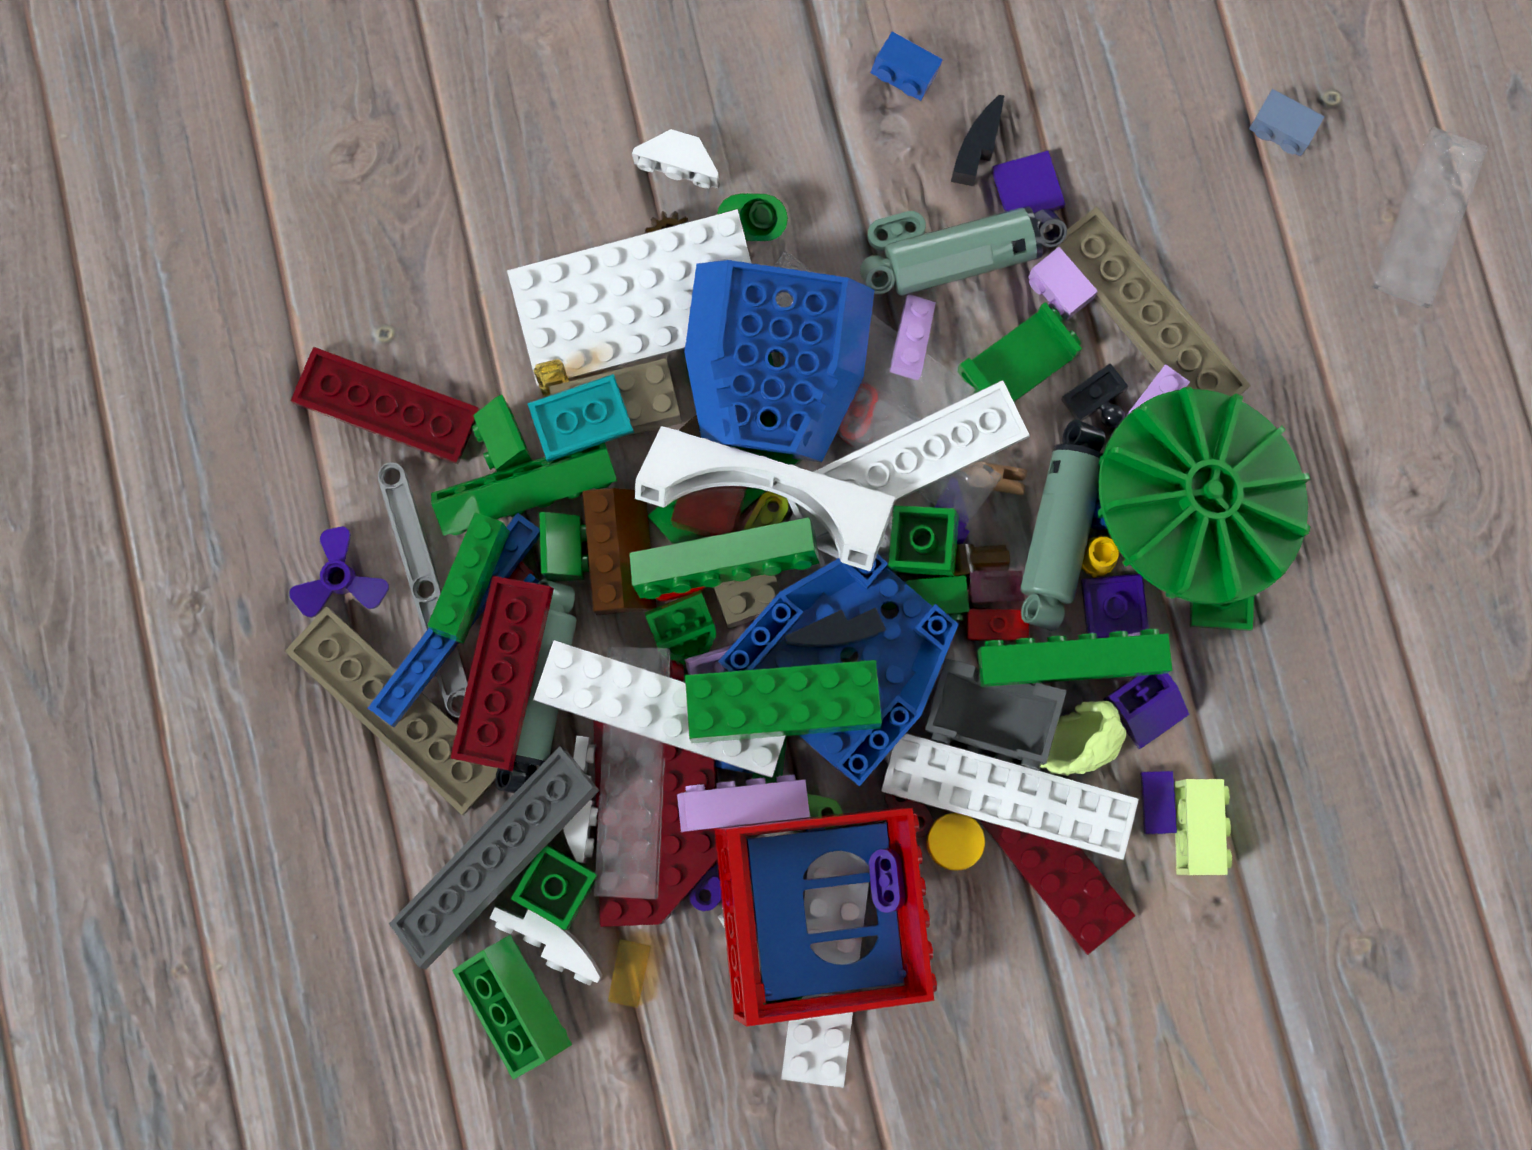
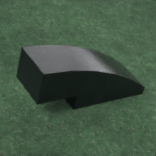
(978, 143)
(838, 631)

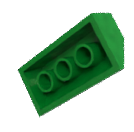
(512, 1007)

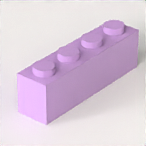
(744, 804)

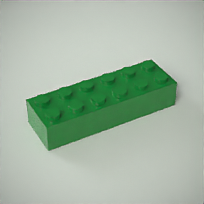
(783, 701)

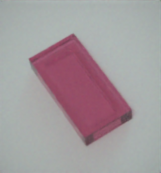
(996, 586)

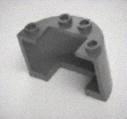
(998, 720)

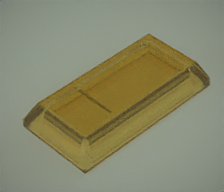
(550, 374)

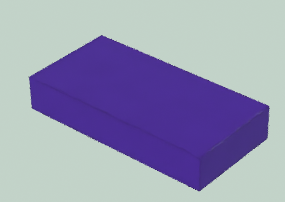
(1158, 802)

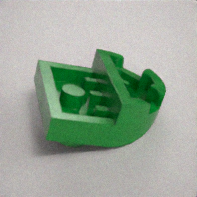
(683, 627)

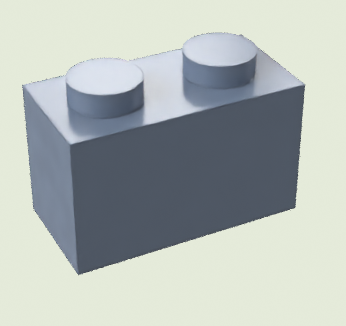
(1286, 123)

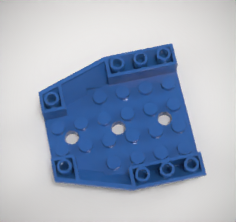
(736, 328)
(905, 655)

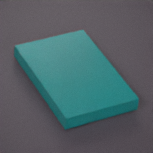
(580, 417)

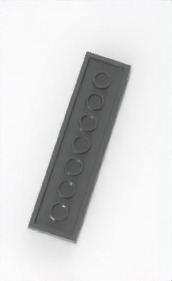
(493, 857)

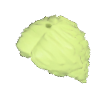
(1086, 739)

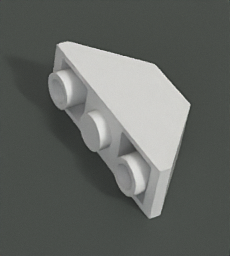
(678, 157)

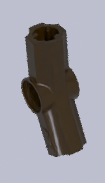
(977, 559)

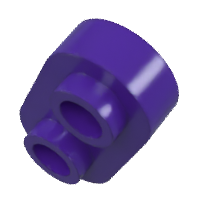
(886, 880)
(712, 883)

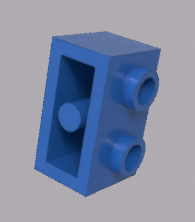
(906, 66)

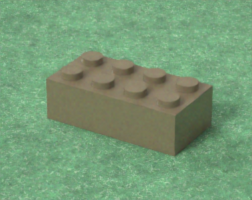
(645, 393)

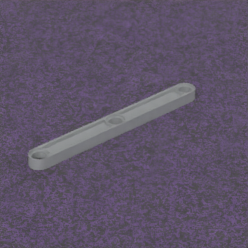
(419, 569)

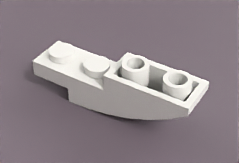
(579, 827)
(561, 946)

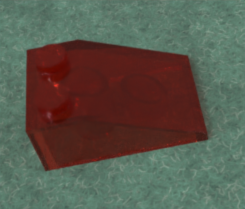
(710, 510)

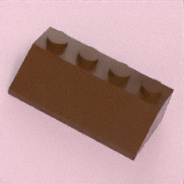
(614, 529)

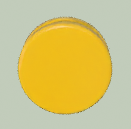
(955, 841)

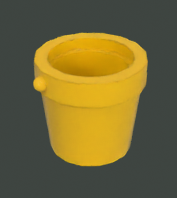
(1100, 556)

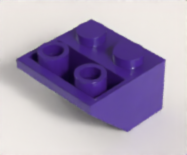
(1148, 706)

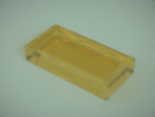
(629, 973)

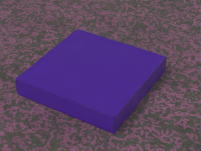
(1029, 183)
(1114, 604)

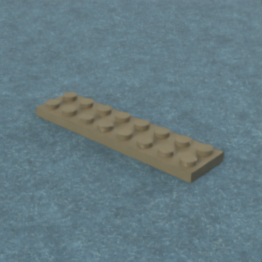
(1147, 308)
(424, 735)

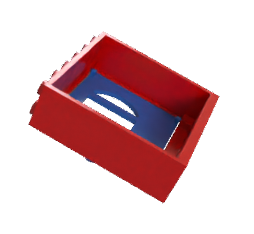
(784, 950)

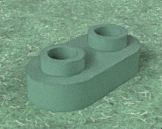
(894, 228)

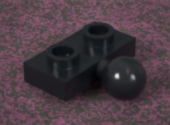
(1096, 394)

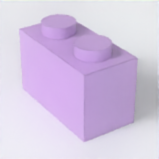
(1062, 284)

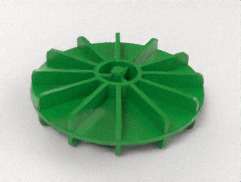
(1203, 496)

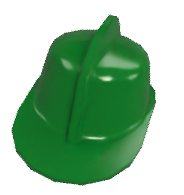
(761, 215)

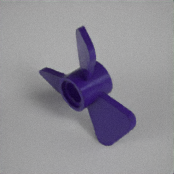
(313, 595)

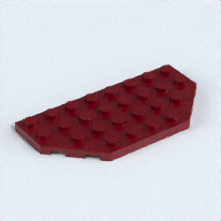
(683, 855)

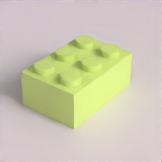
(1202, 827)

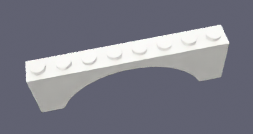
(687, 463)

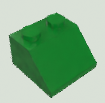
(501, 435)
(563, 547)

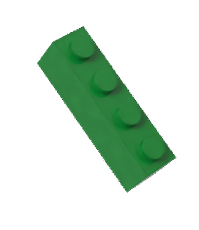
(468, 578)

